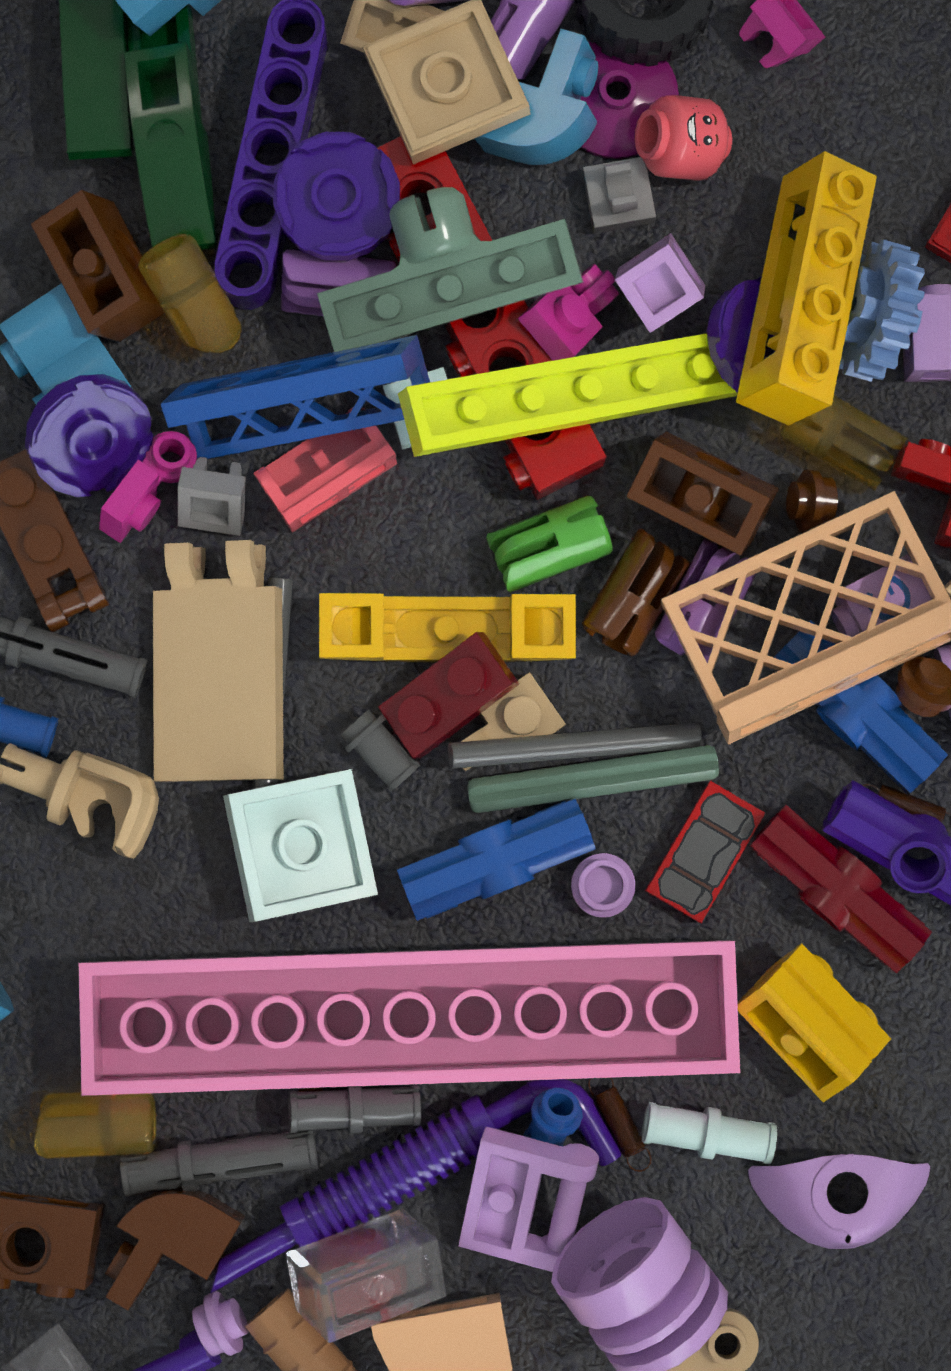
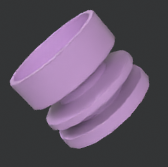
(640, 1287)

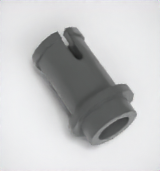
(380, 749)

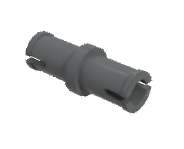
(354, 1108)

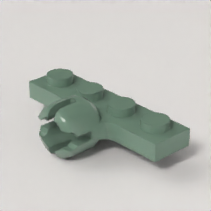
(447, 273)

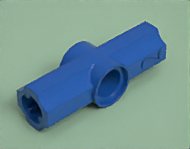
(872, 720)
(496, 859)

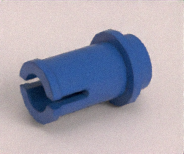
(26, 729)
(554, 1116)

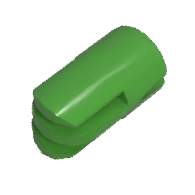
(550, 543)

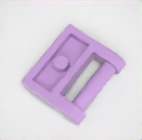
(506, 1194)

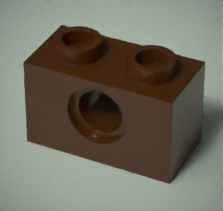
(98, 265)
(702, 492)
(70, 1238)

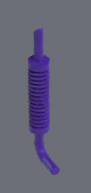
(401, 1171)

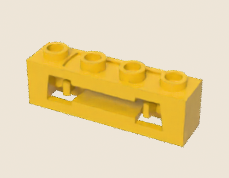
(807, 290)

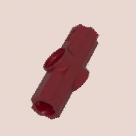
(840, 889)

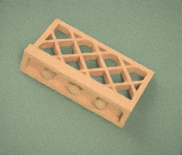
(832, 669)

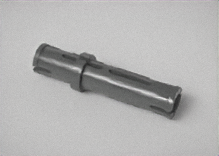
(123, 671)
(216, 1162)

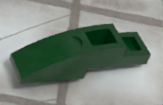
(170, 131)

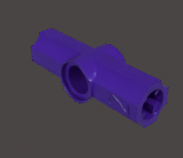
(885, 834)

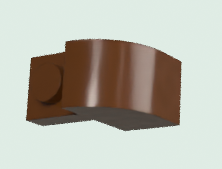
(175, 1223)

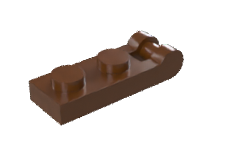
(45, 543)

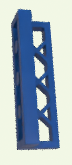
(298, 384)

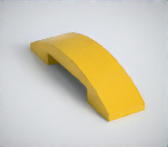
(430, 627)

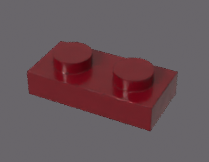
(448, 695)

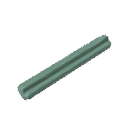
(593, 779)

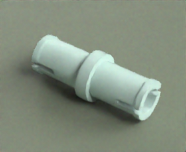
(709, 1133)

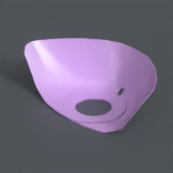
(800, 1202)

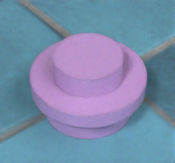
(603, 885)
(220, 1324)

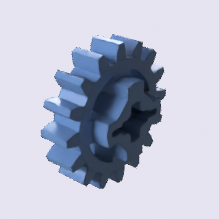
(882, 310)

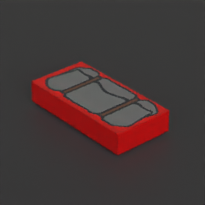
(705, 852)

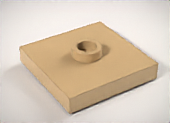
(446, 80)

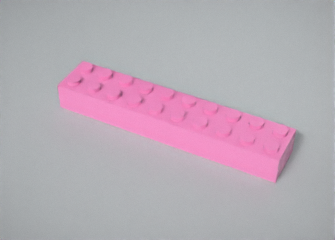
(408, 1017)

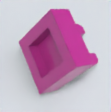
(788, 24)

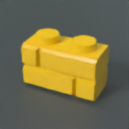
(813, 1022)

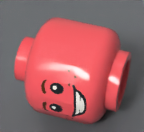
(683, 137)

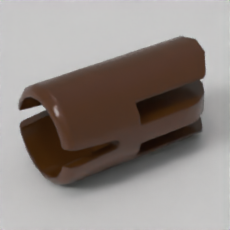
(633, 593)

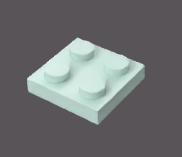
(300, 845)

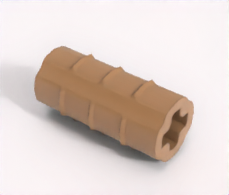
(292, 1340)

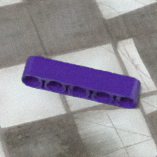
(266, 124)

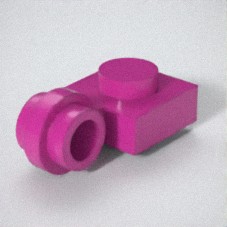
(565, 318)
(135, 497)

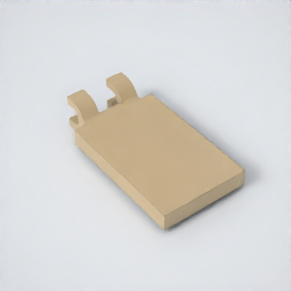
(217, 669)

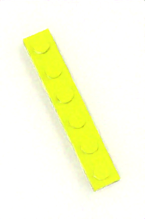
(560, 394)

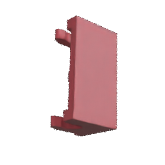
(324, 472)

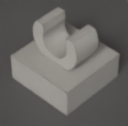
(618, 195)
(211, 498)

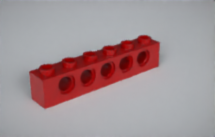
(534, 464)

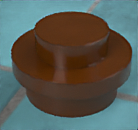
(811, 500)
(924, 686)

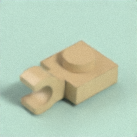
(519, 714)

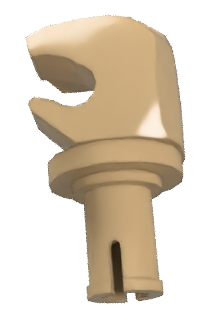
(81, 786)

